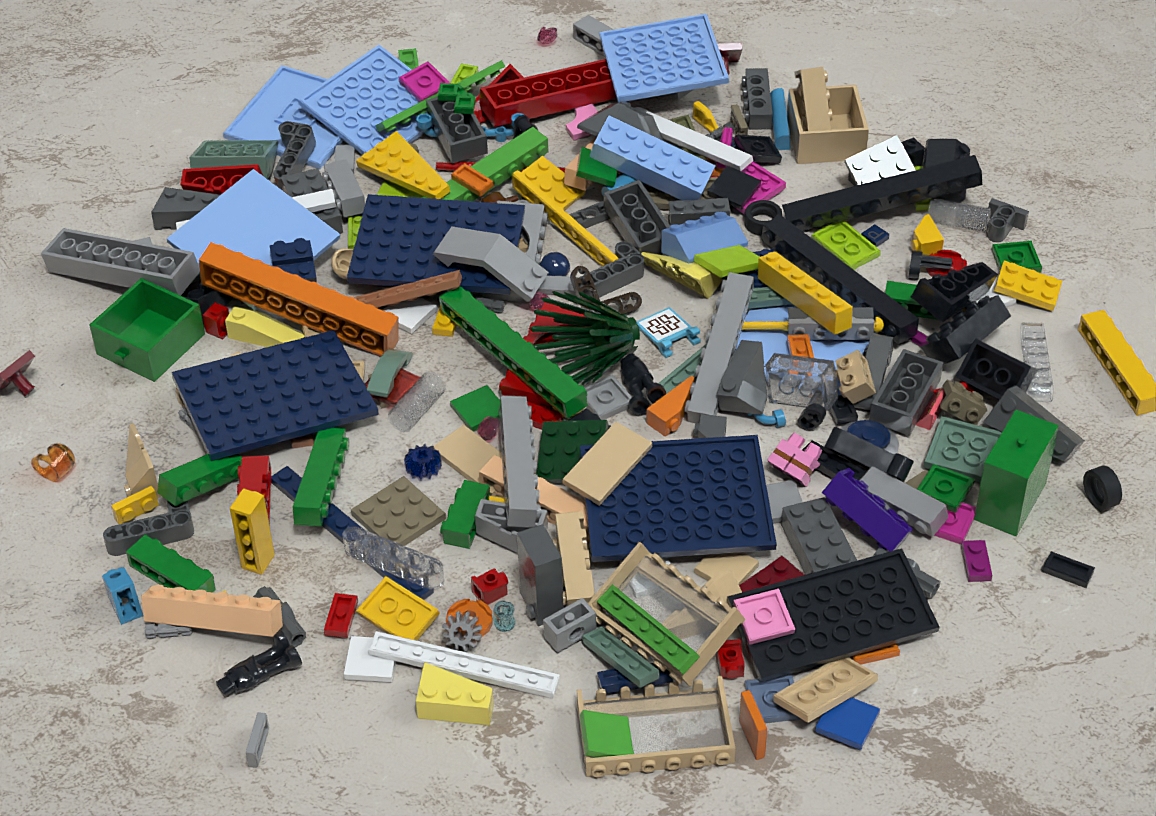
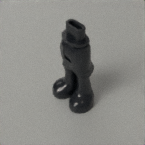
(636, 377)
(251, 670)

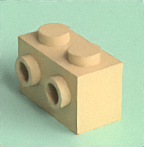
(854, 377)

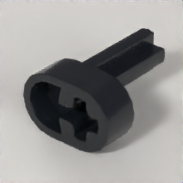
(919, 260)
(812, 417)

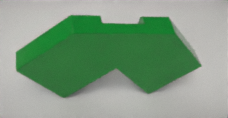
(464, 101)

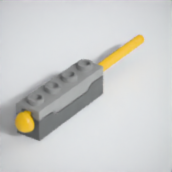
(801, 324)

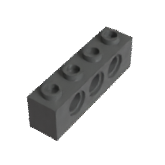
(757, 98)

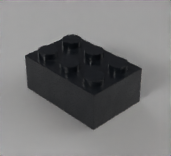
(994, 370)

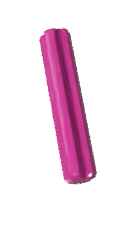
(726, 138)

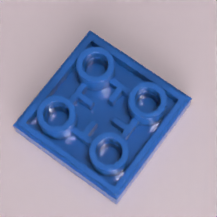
(849, 722)

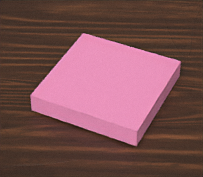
(764, 616)

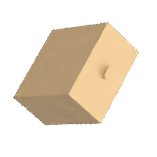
(834, 145)

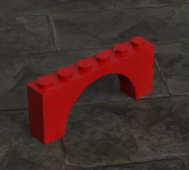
(513, 385)

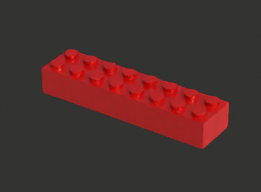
(547, 92)

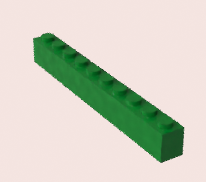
(514, 352)

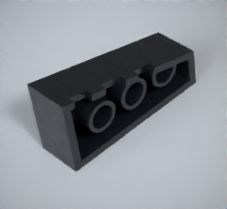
(951, 292)

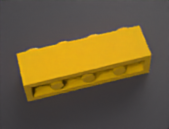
(252, 531)

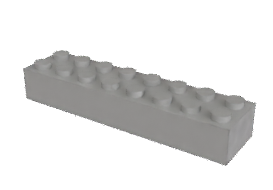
(119, 260)

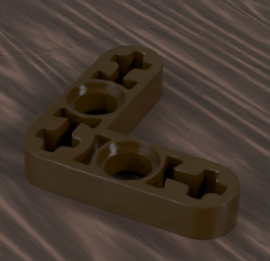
(576, 282)

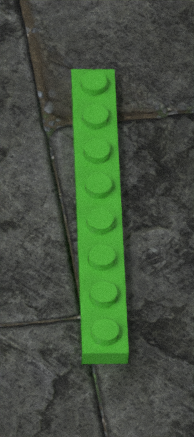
(419, 108)

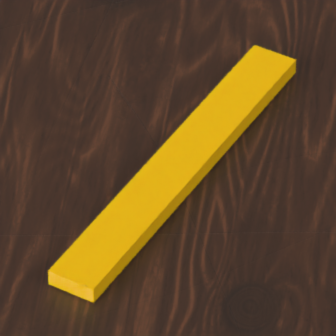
(563, 220)

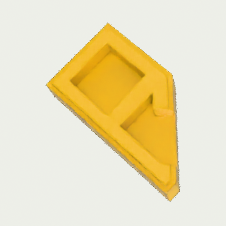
(704, 116)

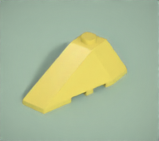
(689, 275)
(258, 328)

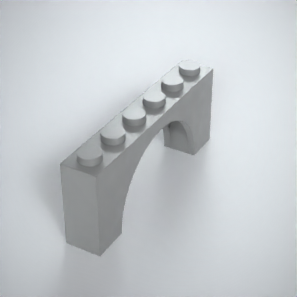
(531, 233)

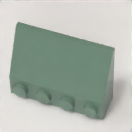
(236, 152)

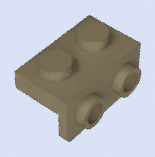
(963, 403)

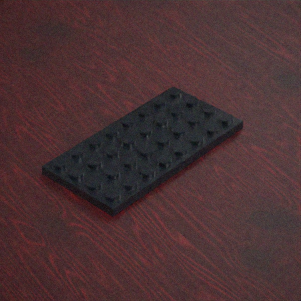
(843, 614)

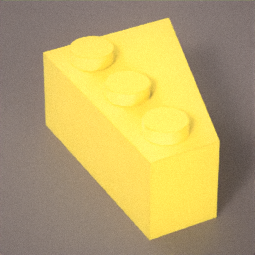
(452, 698)

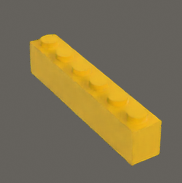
(805, 292)
(1119, 361)

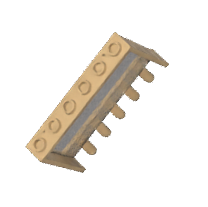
(675, 603)
(666, 729)

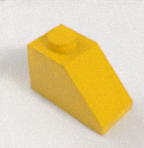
(927, 237)

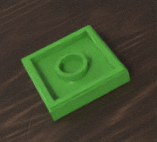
(605, 734)

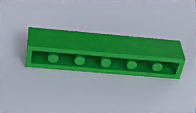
(320, 477)

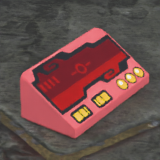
(931, 410)

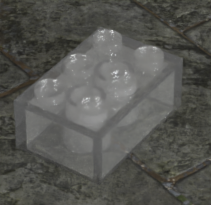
(801, 381)

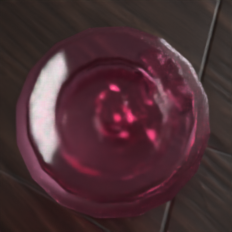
(548, 35)
(536, 301)
(488, 427)

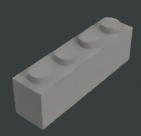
(345, 188)
(909, 503)

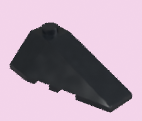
(206, 297)

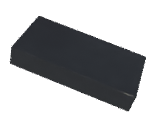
(1068, 569)

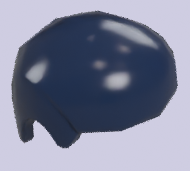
(555, 264)

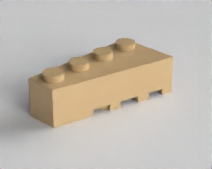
(815, 98)
(572, 547)

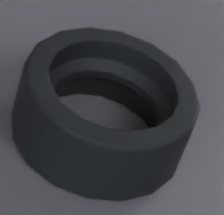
(760, 207)
(1102, 487)

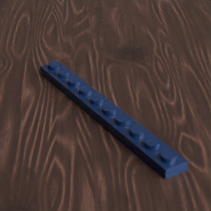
(336, 522)

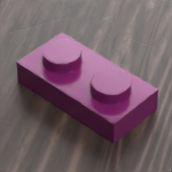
(976, 560)

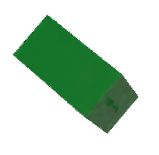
(147, 329)
(1015, 472)

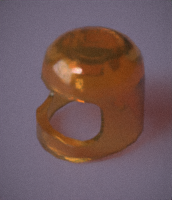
(59, 459)

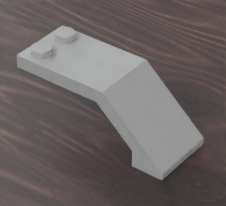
(495, 255)

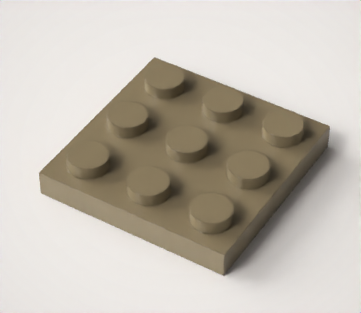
(399, 512)

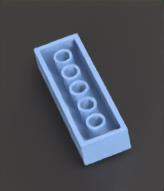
(651, 160)

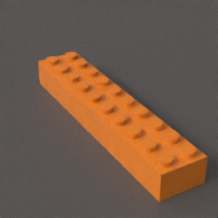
(298, 299)

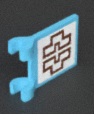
(667, 327)

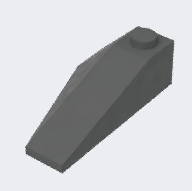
(744, 380)

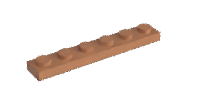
(412, 291)

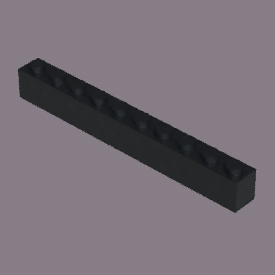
(884, 194)
(838, 277)

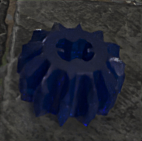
(423, 462)

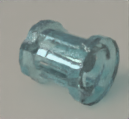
(501, 618)

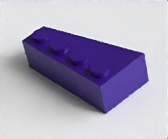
(866, 510)

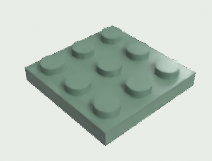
(961, 447)

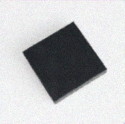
(759, 147)
(735, 186)

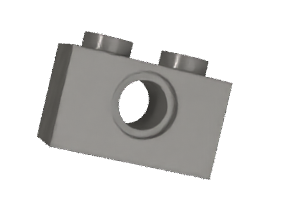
(569, 624)

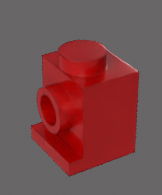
(215, 319)
(489, 586)
(730, 659)

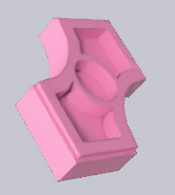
(581, 114)

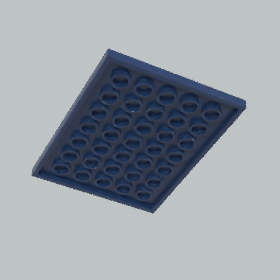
(403, 232)
(273, 394)
(686, 502)

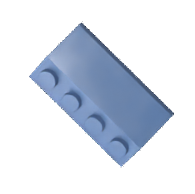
(701, 236)

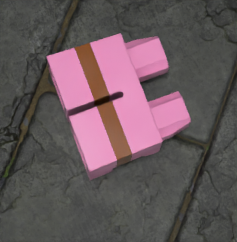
(793, 461)

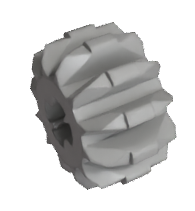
(457, 637)

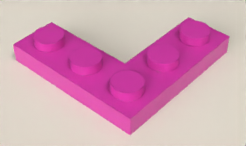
(770, 184)

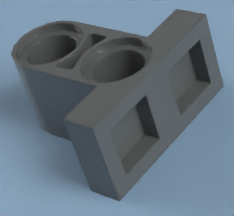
(1004, 218)

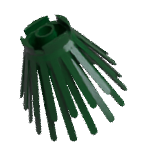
(606, 336)

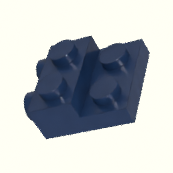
(294, 258)

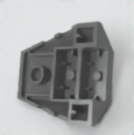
(622, 111)

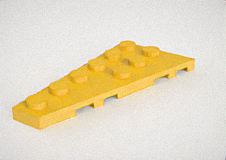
(401, 164)

